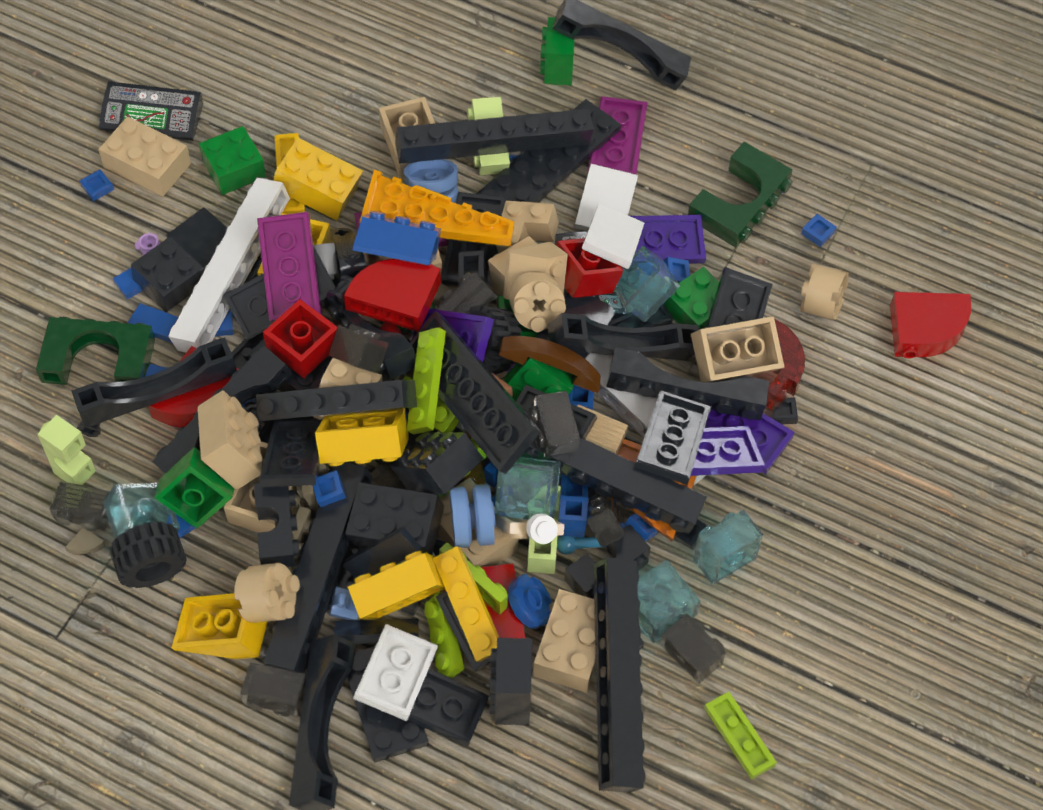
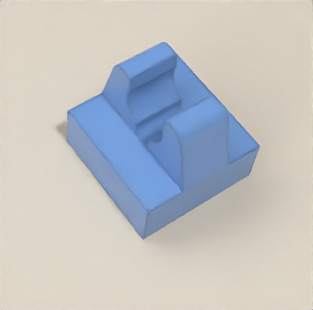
(343, 605)

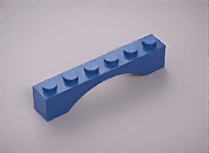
(573, 496)

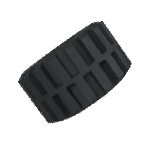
(503, 326)
(147, 555)

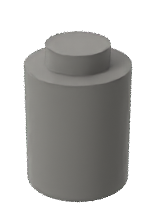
(328, 256)

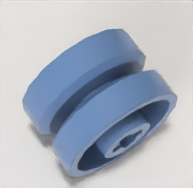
(434, 175)
(474, 515)

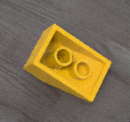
(216, 628)

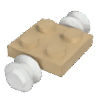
(539, 527)

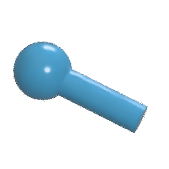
(567, 545)

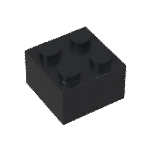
(167, 274)

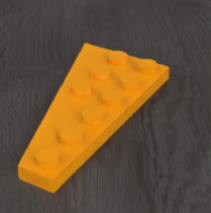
(422, 204)

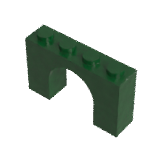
(735, 222)
(69, 336)

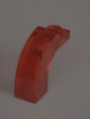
(794, 364)

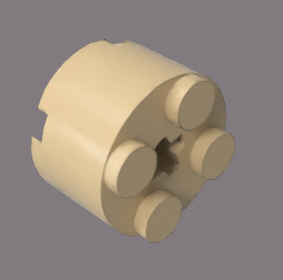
(540, 287)
(824, 291)
(266, 592)

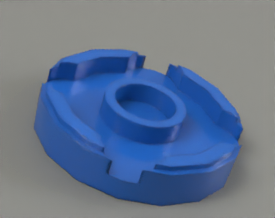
(529, 601)

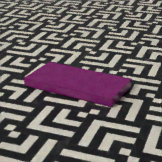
(624, 148)
(288, 262)

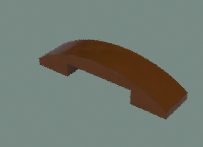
(520, 347)

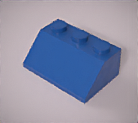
(397, 238)

